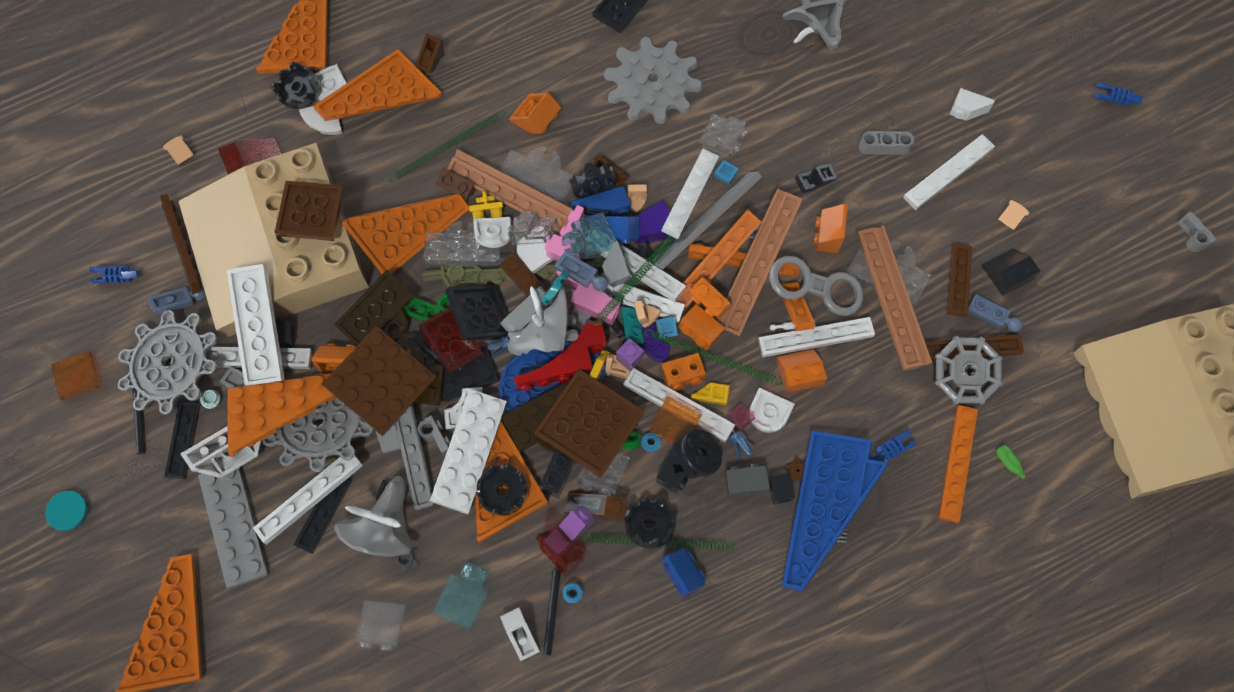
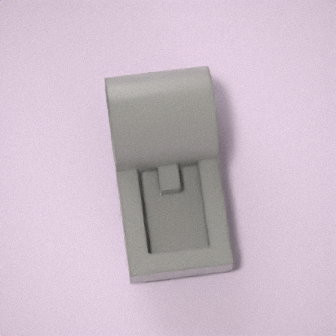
(1196, 231)
(442, 442)

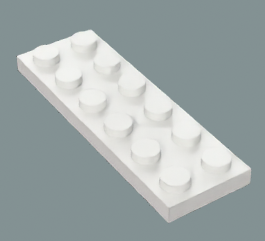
(255, 324)
(468, 451)

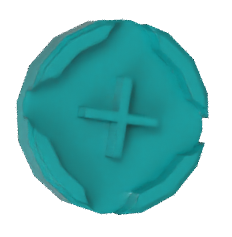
(555, 287)
(66, 511)

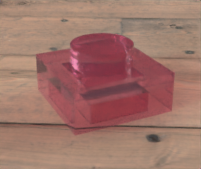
(741, 417)

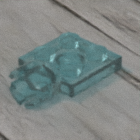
(589, 236)
(463, 597)

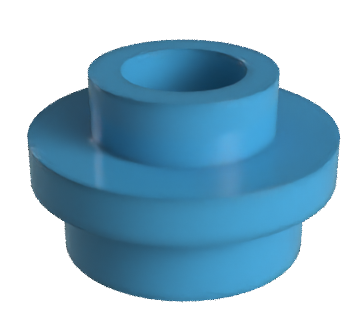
(651, 448)
(572, 586)

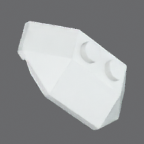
(212, 455)

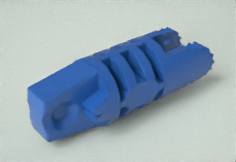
(1117, 95)
(114, 274)
(892, 447)

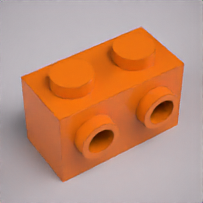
(705, 293)
(701, 327)
(683, 372)

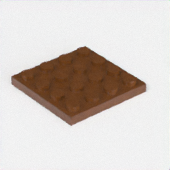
(379, 381)
(589, 423)

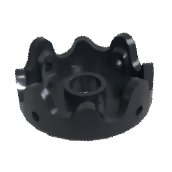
(289, 80)
(589, 184)
(690, 457)
(502, 476)
(650, 511)

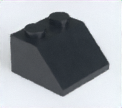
(1011, 271)

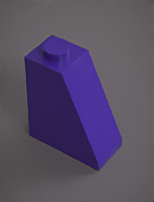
(651, 224)

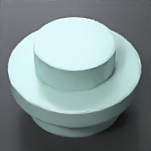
(210, 399)

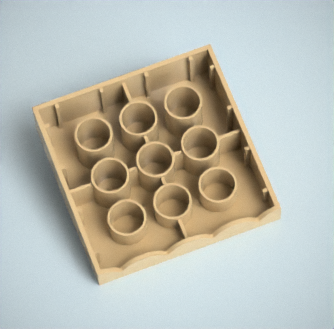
(235, 226)
(1167, 398)

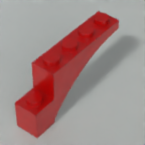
(567, 364)

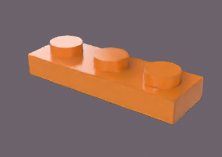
(798, 309)

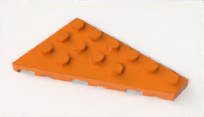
(300, 39)
(383, 86)
(400, 232)
(263, 408)
(505, 452)
(170, 640)

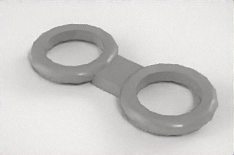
(816, 285)

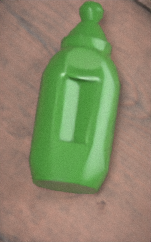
(1010, 460)

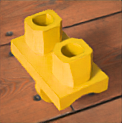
(478, 210)

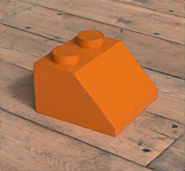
(536, 113)
(831, 229)
(329, 357)
(801, 370)

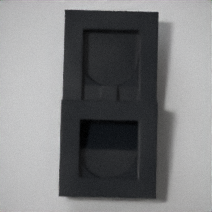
(816, 178)

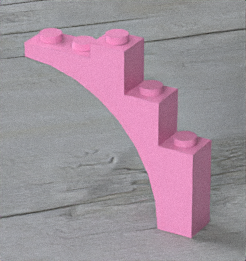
(583, 299)

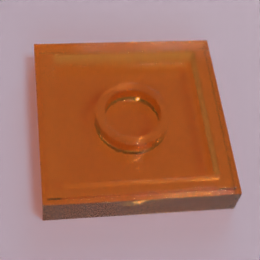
(75, 375)
(674, 420)

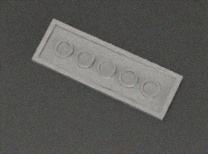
(233, 529)

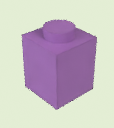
(629, 354)
(577, 522)

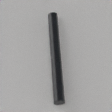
(139, 432)
(551, 613)

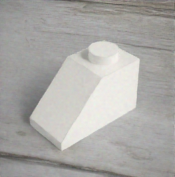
(970, 105)
(519, 634)

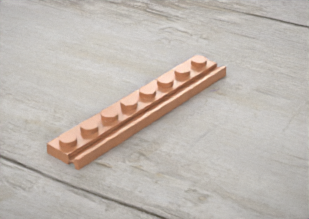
(508, 189)
(759, 260)
(894, 298)

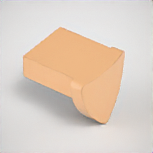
(178, 149)
(637, 196)
(1013, 214)
(646, 314)
(615, 368)

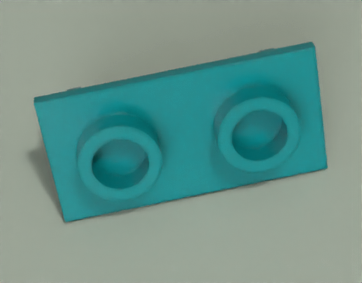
(631, 325)

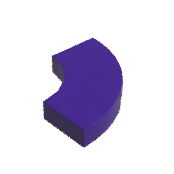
(653, 348)

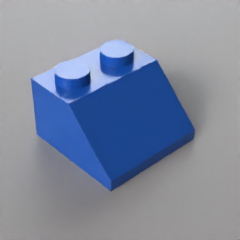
(683, 572)

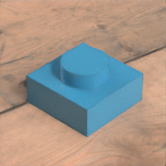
(726, 172)
(667, 326)

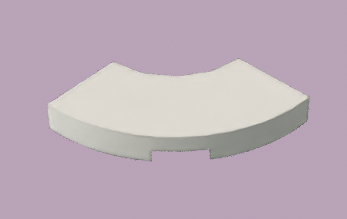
(316, 122)
(452, 414)

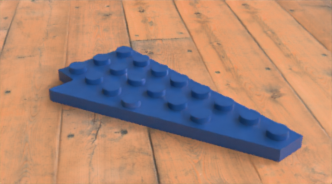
(831, 492)

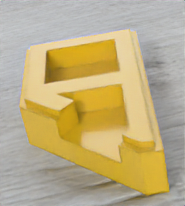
(599, 365)
(712, 393)

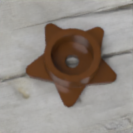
(792, 470)

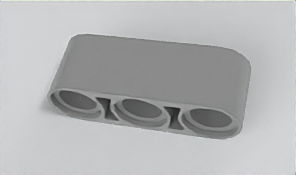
(894, 141)
(522, 315)

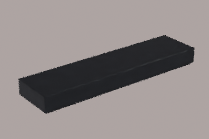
(181, 439)
(320, 518)

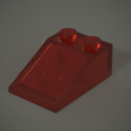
(247, 152)
(446, 341)
(560, 551)

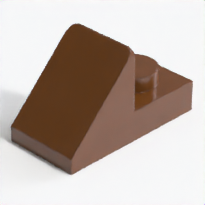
(429, 53)

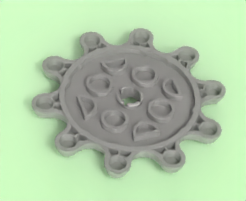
(655, 96)
(149, 358)
(316, 443)

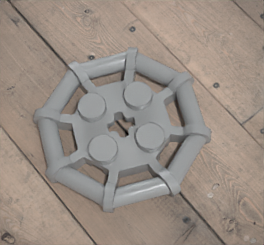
(959, 376)

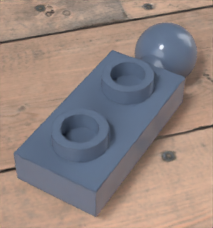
(581, 272)
(174, 300)
(993, 314)

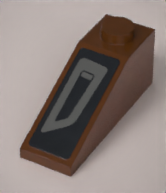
(600, 506)

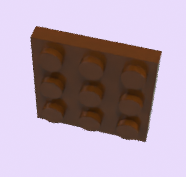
(309, 210)

